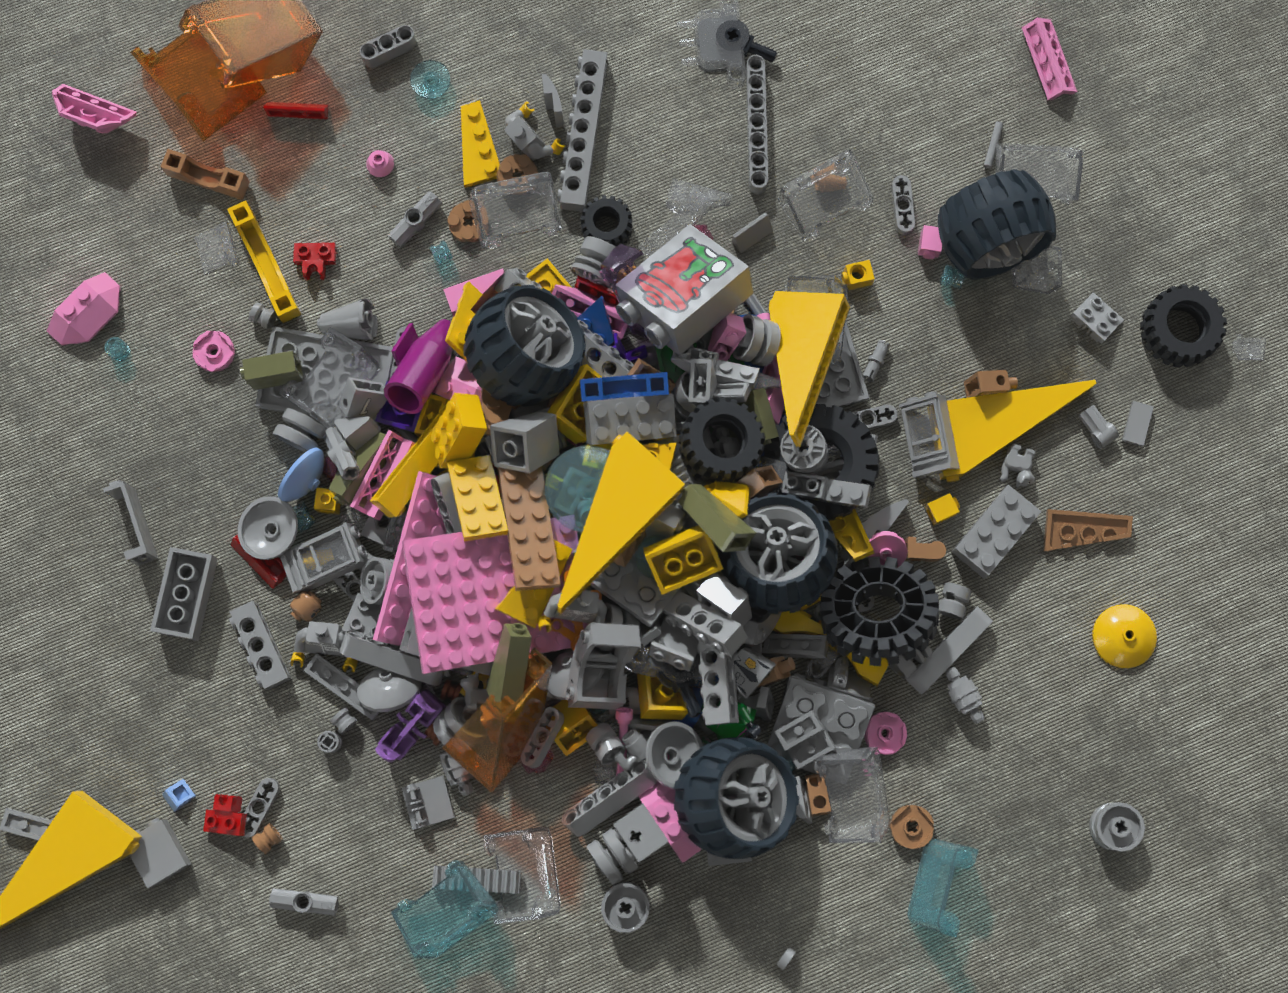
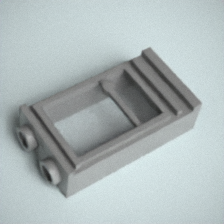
(929, 434)
(324, 558)

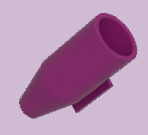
(419, 368)

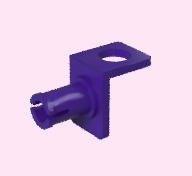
(628, 355)

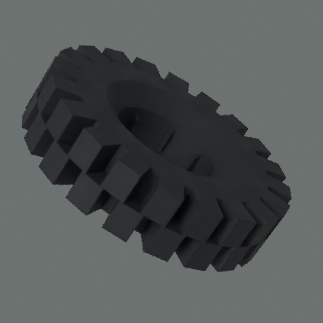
(851, 438)
(880, 639)

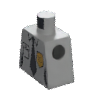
(750, 670)

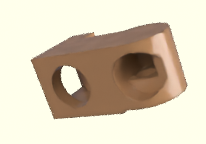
(924, 551)
(817, 795)

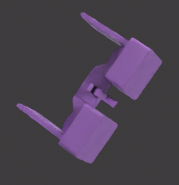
(400, 738)

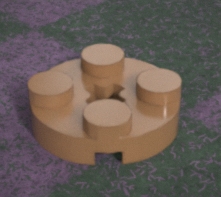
(515, 163)
(456, 221)
(924, 826)

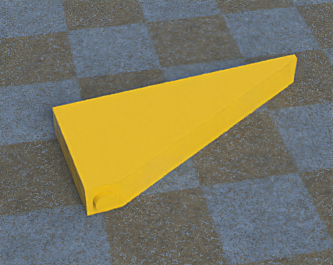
(809, 335)
(995, 420)
(627, 500)
(72, 849)

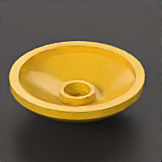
(1111, 639)

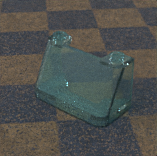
(934, 883)
(444, 912)

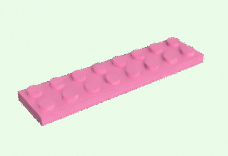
(421, 521)

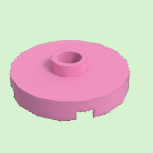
(206, 344)
(891, 543)
(895, 729)

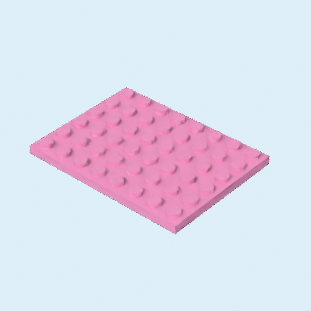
(456, 595)

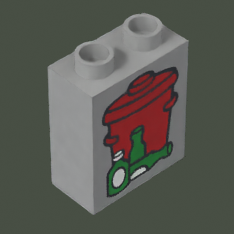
(683, 290)

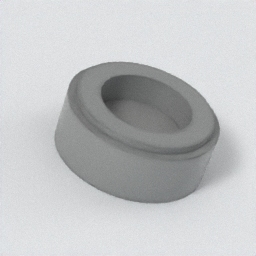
(785, 959)

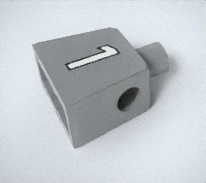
(362, 398)

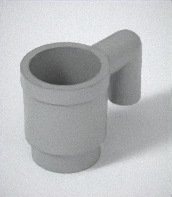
(636, 746)

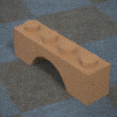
(220, 180)

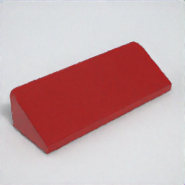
(296, 110)
(596, 290)
(270, 570)

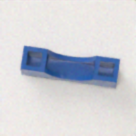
(624, 386)

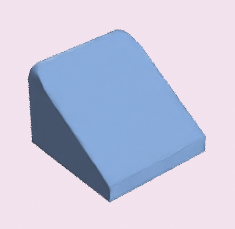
(178, 795)

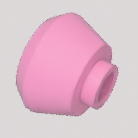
(380, 163)

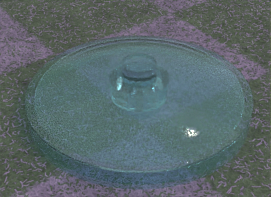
(573, 484)

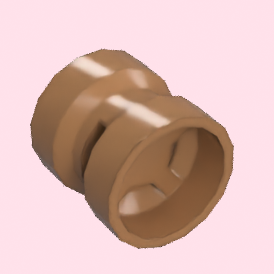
(267, 838)

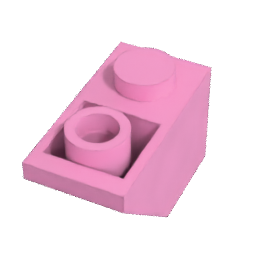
(727, 336)

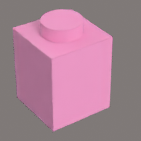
(930, 242)

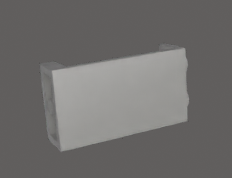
(146, 551)
(674, 646)

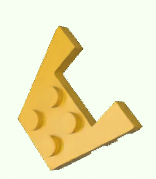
(462, 318)

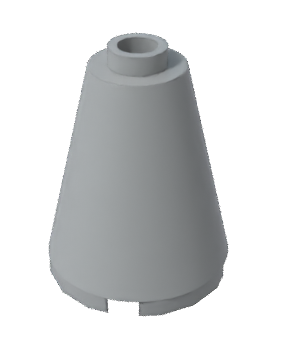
(351, 320)

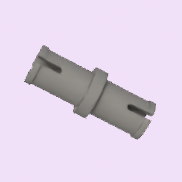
(876, 361)

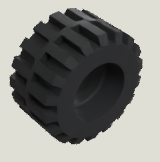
(612, 208)

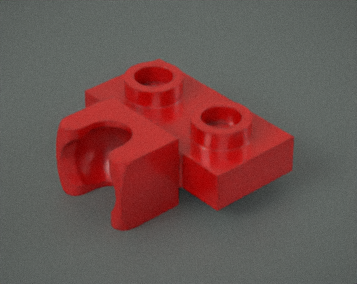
(314, 257)
(225, 816)

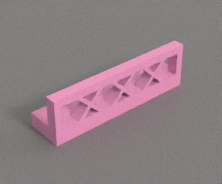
(1048, 58)
(393, 458)

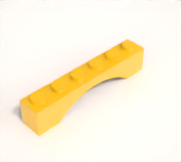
(264, 261)
(802, 624)

